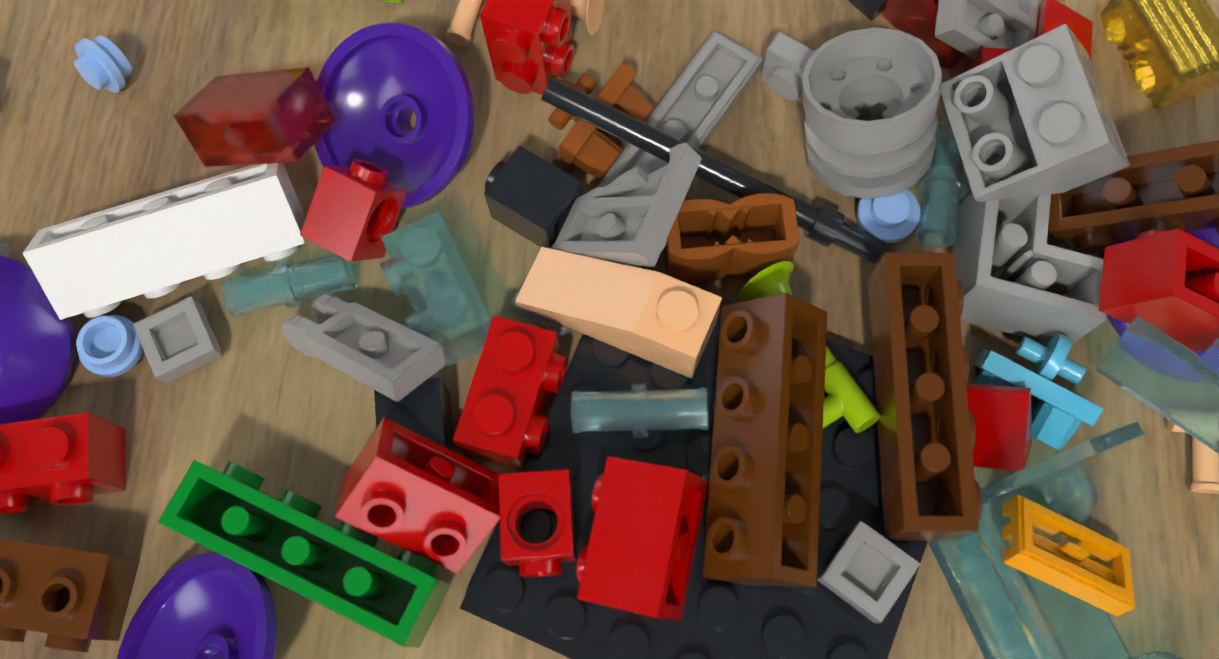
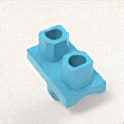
(1059, 409)

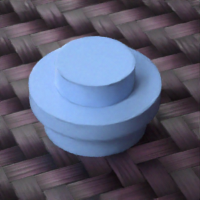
(102, 64)
(889, 217)
(109, 345)

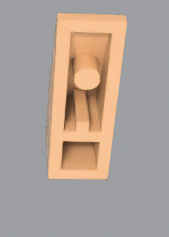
(623, 307)

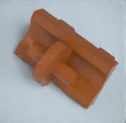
(584, 143)

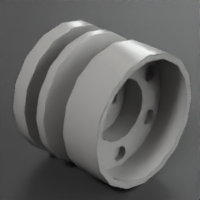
(871, 111)

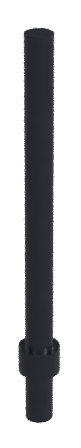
(820, 223)

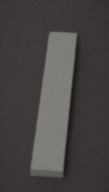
(687, 112)

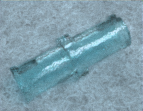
(941, 192)
(288, 284)
(639, 410)

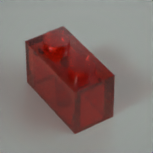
(256, 118)

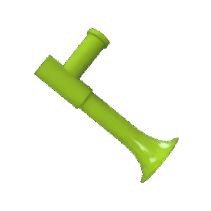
(844, 394)

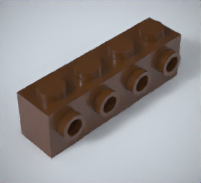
(1154, 193)
(923, 399)
(767, 444)
(63, 594)

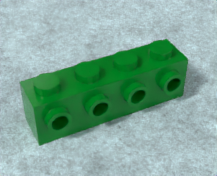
(305, 554)

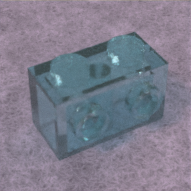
(438, 285)

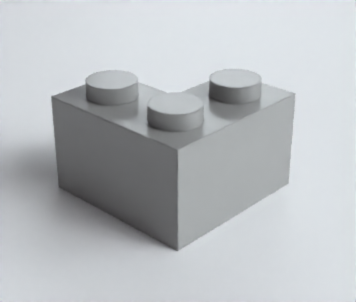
(1019, 280)

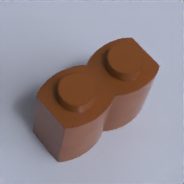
(731, 239)

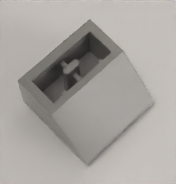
(1033, 120)

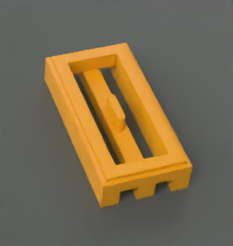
(1067, 564)

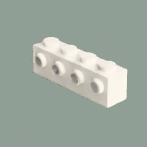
(167, 240)

